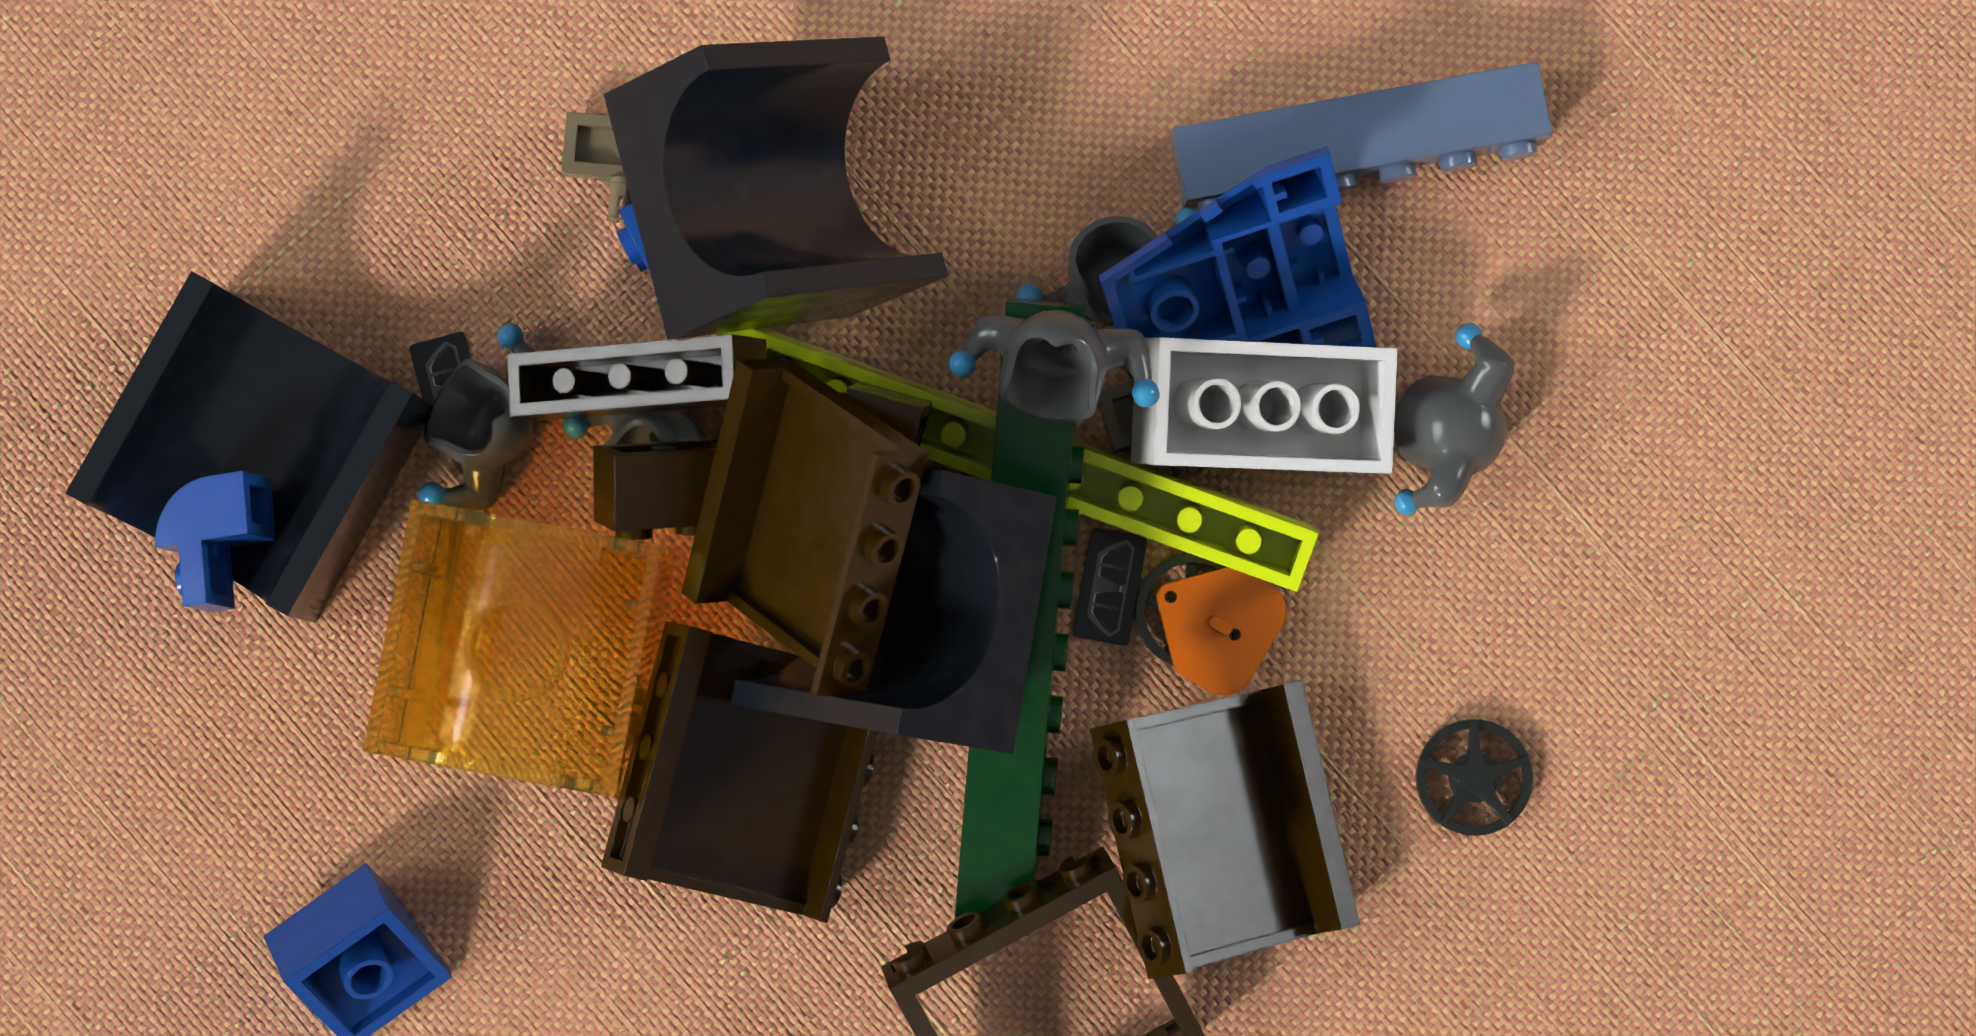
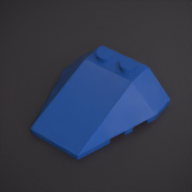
(1249, 267)

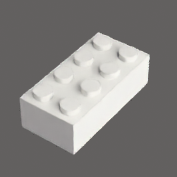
(1268, 406)

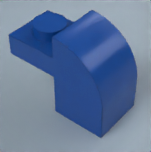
(203, 525)

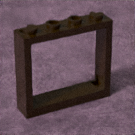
(1019, 914)

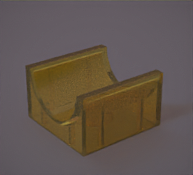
(518, 648)

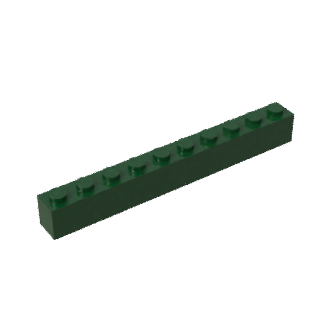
(1003, 789)

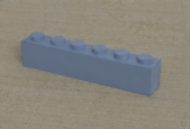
(1372, 132)

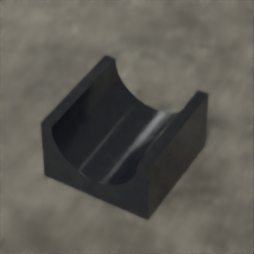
(749, 186)
(255, 396)
(954, 626)

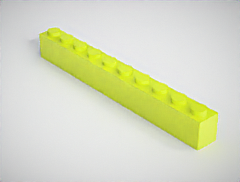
(1111, 488)

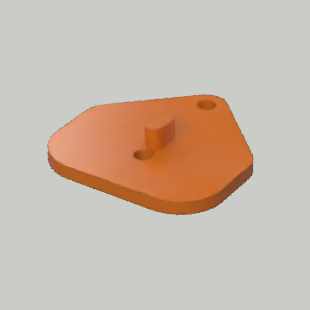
(1203, 618)

